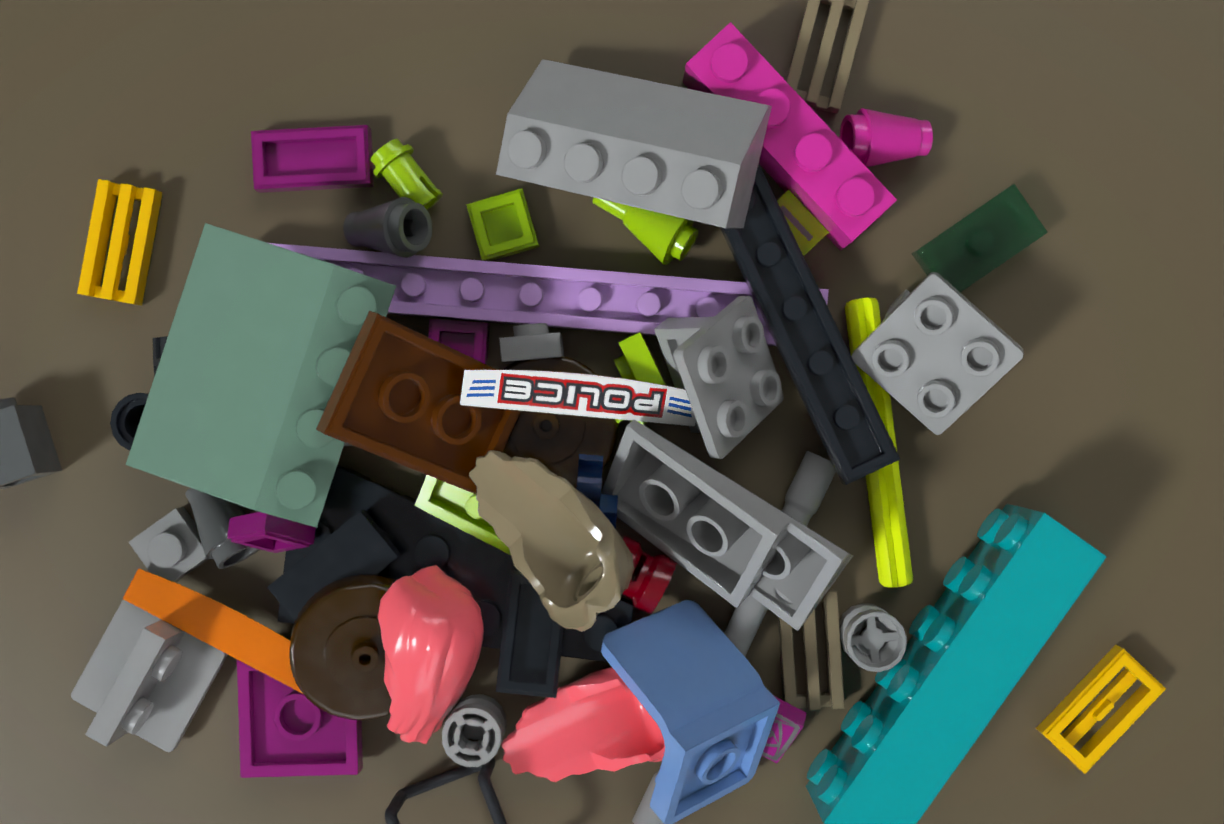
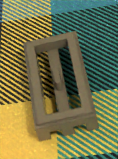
(813, 97)
(814, 699)

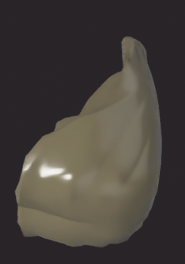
(554, 537)

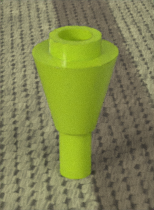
(660, 233)

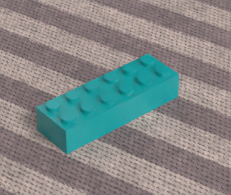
(954, 670)

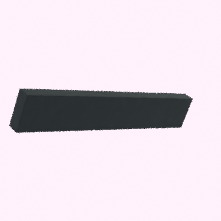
(808, 338)

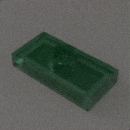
(982, 240)

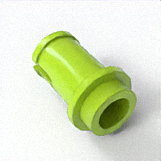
(404, 174)

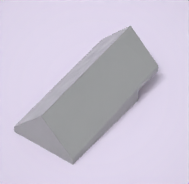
(720, 528)

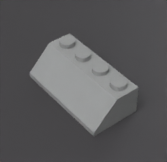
(635, 143)

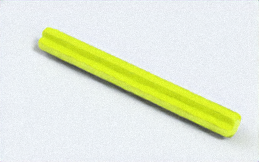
(884, 484)

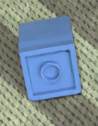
(703, 701)

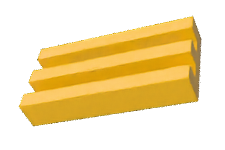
(99, 236)
(1100, 707)

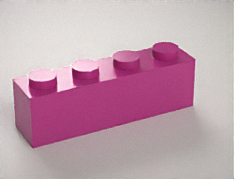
(798, 144)

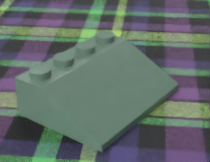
(252, 374)

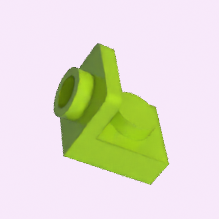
(637, 363)

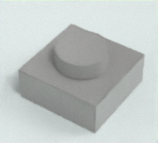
(531, 343)
(170, 546)

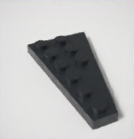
(432, 542)

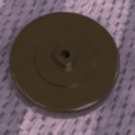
(560, 437)
(340, 649)

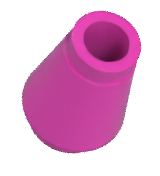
(885, 137)

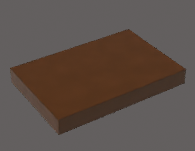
(404, 404)

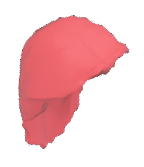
(431, 649)
(583, 730)

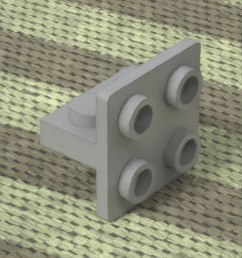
(936, 353)
(724, 372)
(146, 679)

